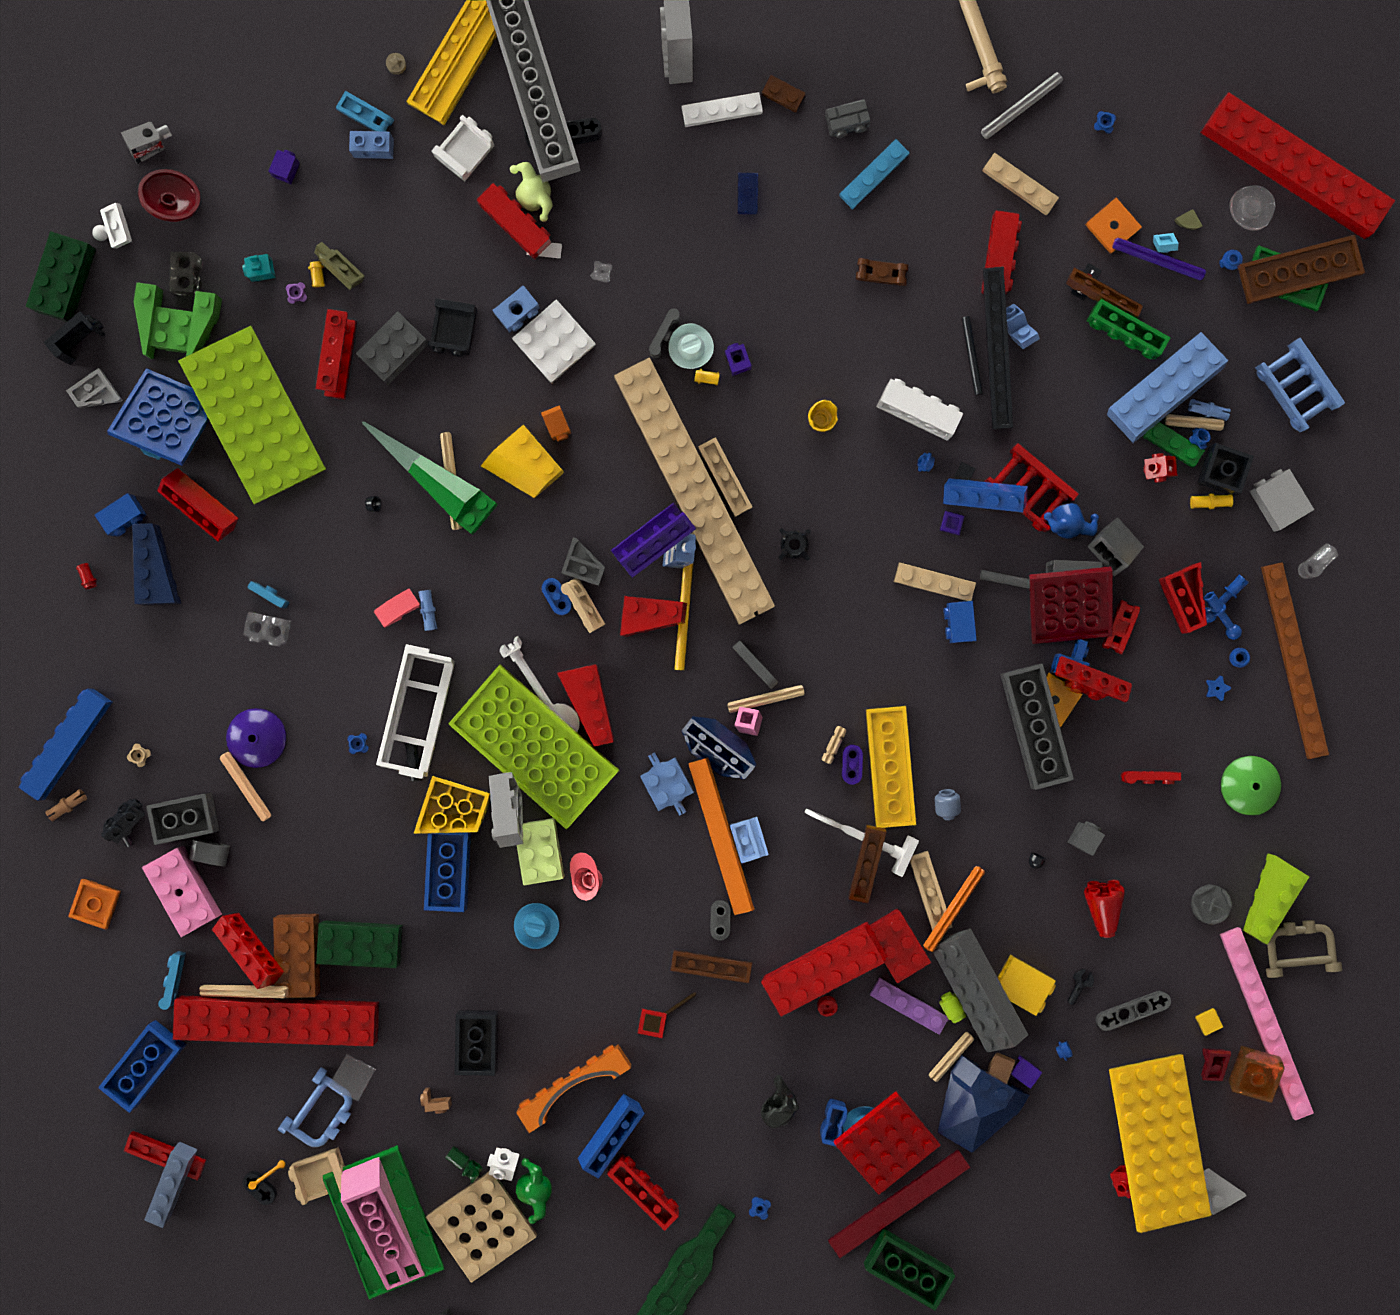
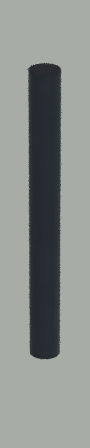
(972, 355)

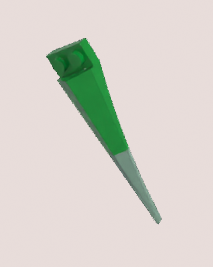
(457, 497)

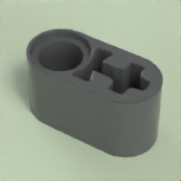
(209, 852)

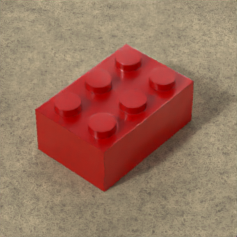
(900, 945)

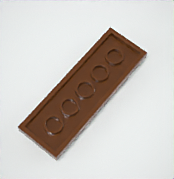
(1301, 269)

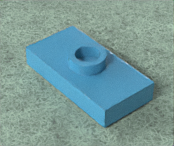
(269, 594)

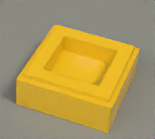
(1209, 1021)

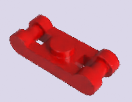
(1122, 626)

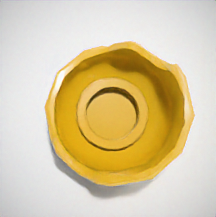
(823, 416)

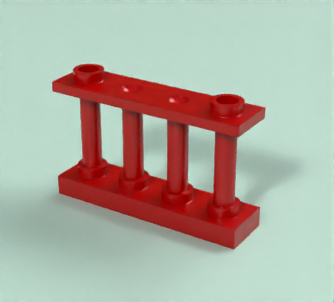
(336, 354)
(1050, 480)

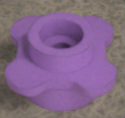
(292, 288)

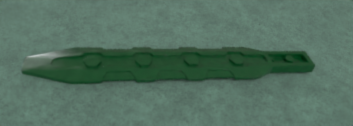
(687, 1268)

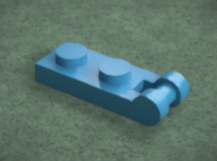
(363, 112)
(172, 980)

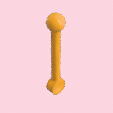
(252, 1185)

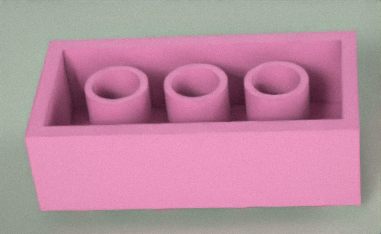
(177, 872)

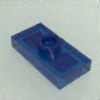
(747, 193)

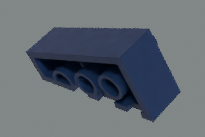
(152, 568)

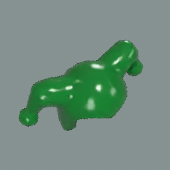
(534, 1190)

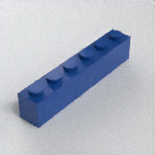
(65, 744)

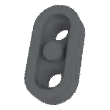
(720, 920)

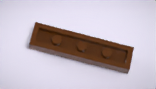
(1096, 290)
(867, 864)
(711, 966)

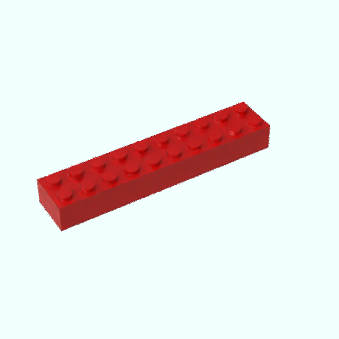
(1297, 166)
(276, 1020)

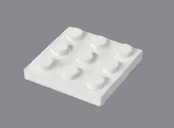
(554, 341)

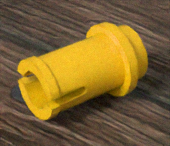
(317, 274)
(706, 377)

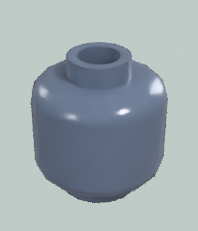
(947, 804)

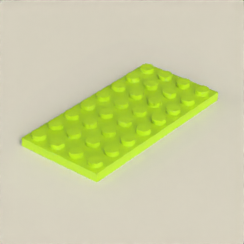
(252, 414)
(535, 745)

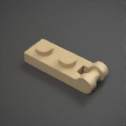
(583, 604)

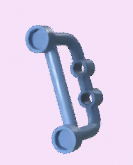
(331, 1131)

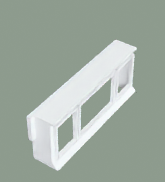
(396, 707)

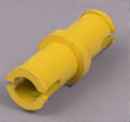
(1211, 501)

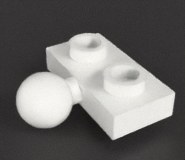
(114, 228)

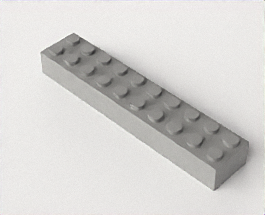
(534, 88)

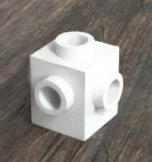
(503, 1164)

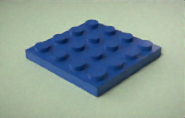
(161, 417)

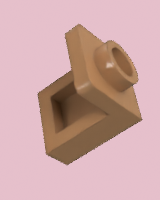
(438, 1105)

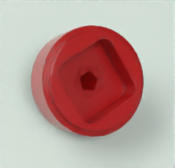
(827, 1006)

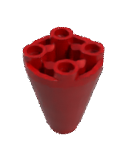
(1105, 905)

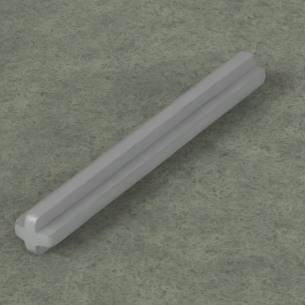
(1021, 105)

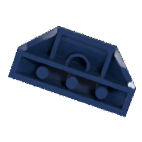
(725, 750)

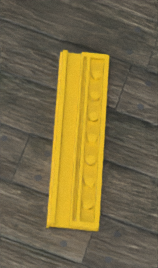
(454, 62)

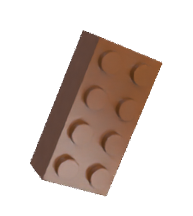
(297, 953)

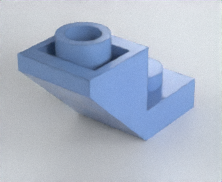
(1019, 328)

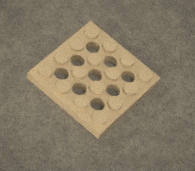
(462, 1250)

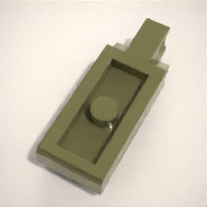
(339, 266)

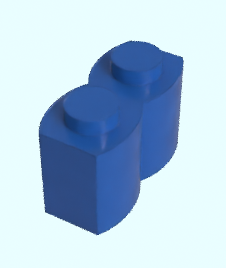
(835, 1118)

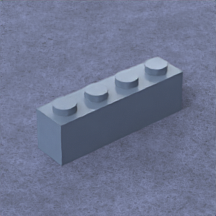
(170, 1184)

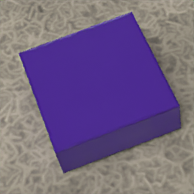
(952, 523)

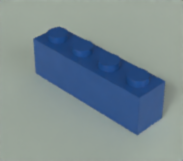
(985, 495)
(610, 1136)

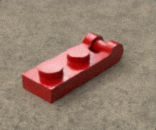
(1150, 776)

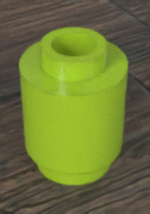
(952, 1007)

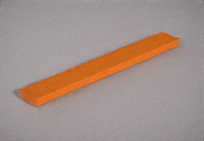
(721, 836)

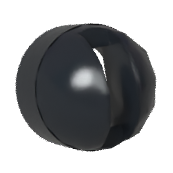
(373, 500)
(1036, 861)

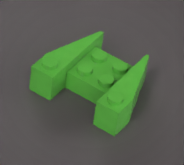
(174, 328)

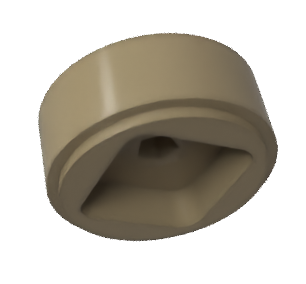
(396, 63)

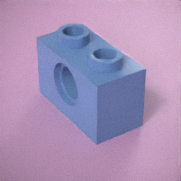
(371, 144)
(520, 298)

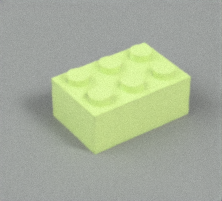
(540, 852)

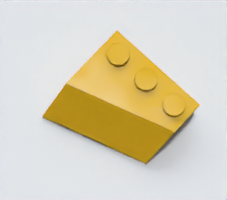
(523, 463)

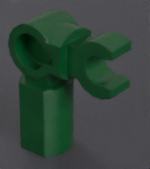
(459, 1159)

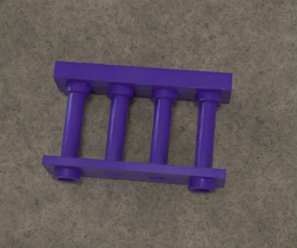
(653, 539)

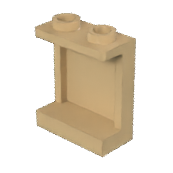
(309, 1173)

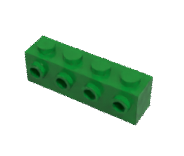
(1128, 329)

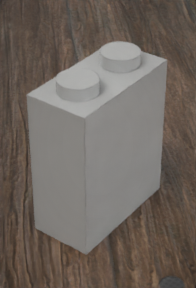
(1281, 499)

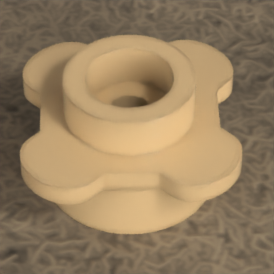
(137, 749)

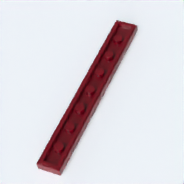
(898, 1203)

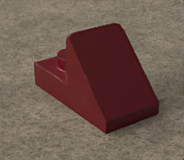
(1215, 1064)

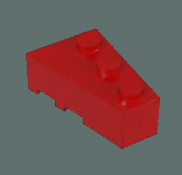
(1185, 597)
(648, 614)

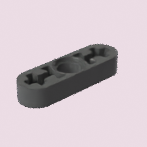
(756, 666)

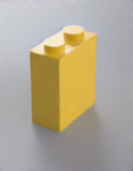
(1025, 985)

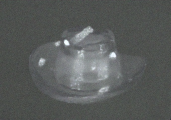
(1252, 207)

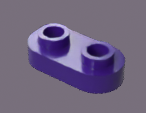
(852, 764)

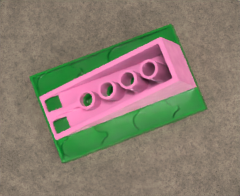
(383, 1222)

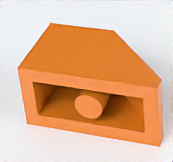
(556, 423)

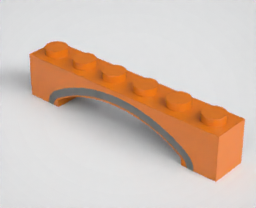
(611, 1063)

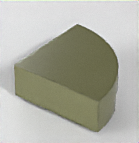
(1189, 220)

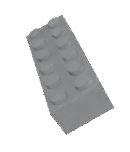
(677, 41)

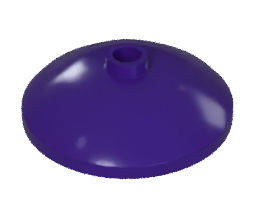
(269, 736)

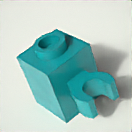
(259, 267)

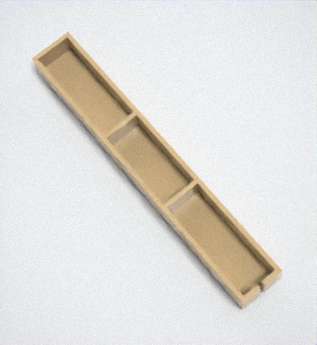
(694, 490)

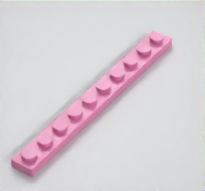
(1266, 1021)

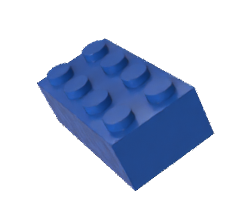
(447, 872)
(142, 1066)

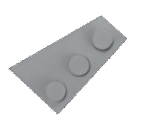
(506, 810)

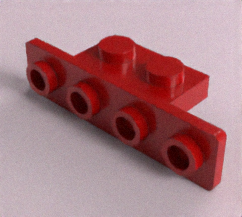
(1091, 681)

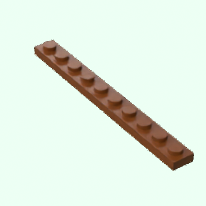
(1294, 660)

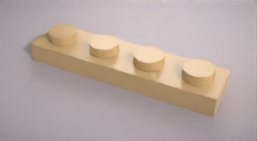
(1020, 184)
(725, 477)
(934, 582)
(928, 887)

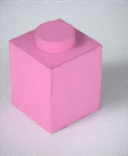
(748, 721)

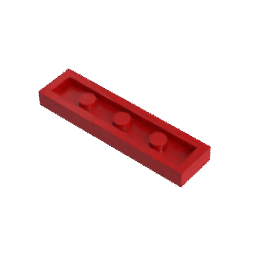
(158, 1152)

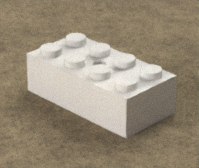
(920, 409)

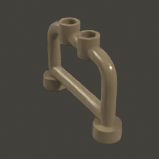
(1308, 927)

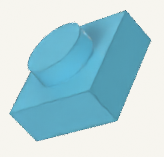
(1165, 242)

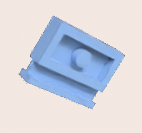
(749, 839)

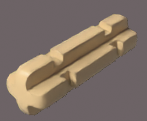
(834, 744)

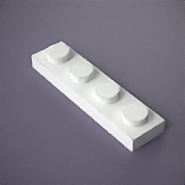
(722, 109)

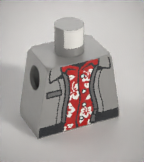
(145, 140)

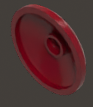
(170, 187)

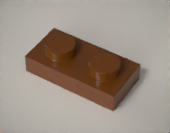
(783, 93)

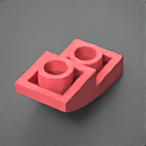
(396, 607)

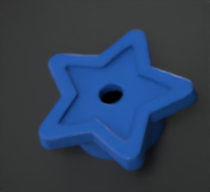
(1212, 688)

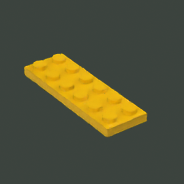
(890, 767)

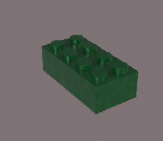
(60, 277)
(359, 944)
(909, 1269)

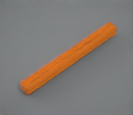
(953, 909)

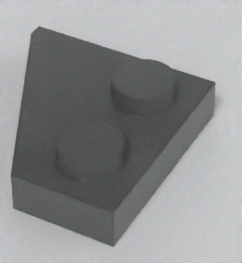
(582, 564)

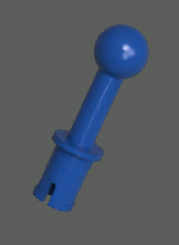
(1232, 590)
(1233, 631)

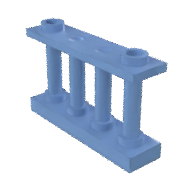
(1319, 383)

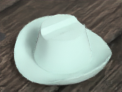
(690, 346)

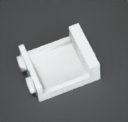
(464, 148)

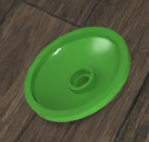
(1238, 785)

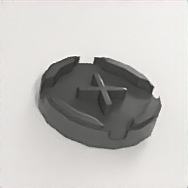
(1211, 904)

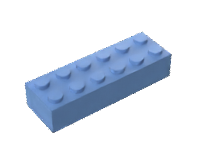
(1167, 387)

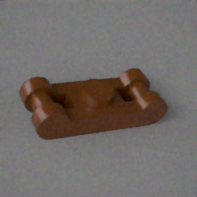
(882, 272)

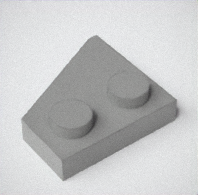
(93, 391)
(1220, 1192)

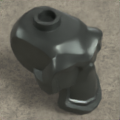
(780, 1107)

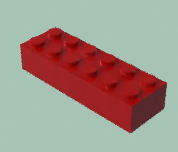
(824, 969)

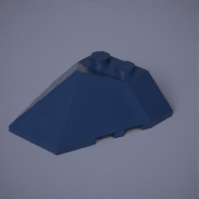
(977, 1105)

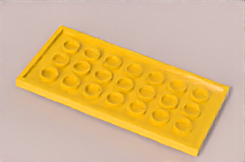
(1160, 1143)

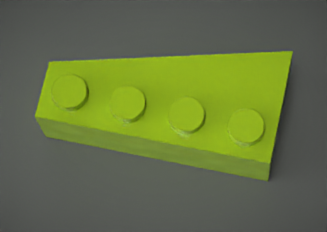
(1273, 898)

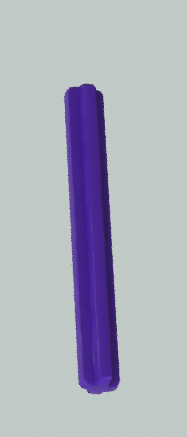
(1159, 258)

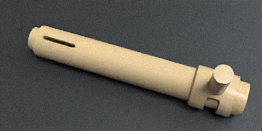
(991, 68)

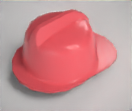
(585, 876)

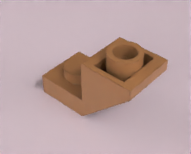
(1001, 1067)

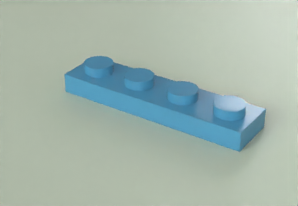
(874, 174)

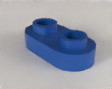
(556, 597)

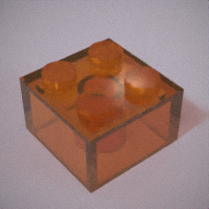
(1256, 1074)

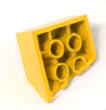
(452, 808)

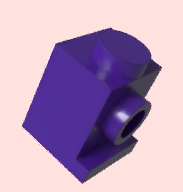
(737, 367)

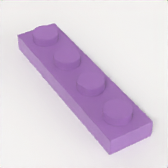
(909, 1005)

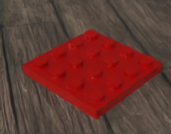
(887, 1143)

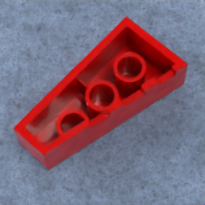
(588, 699)

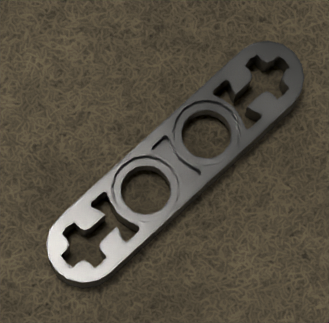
(1134, 1014)

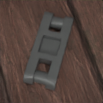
(664, 333)

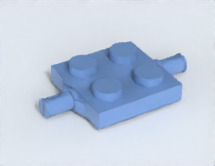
(666, 784)

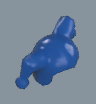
(1069, 521)

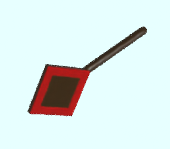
(653, 1022)

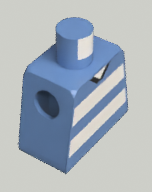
(681, 554)

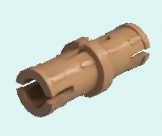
(66, 805)

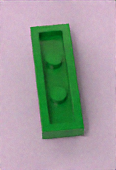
(1174, 444)

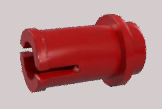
(86, 576)

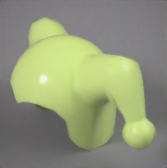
(531, 192)

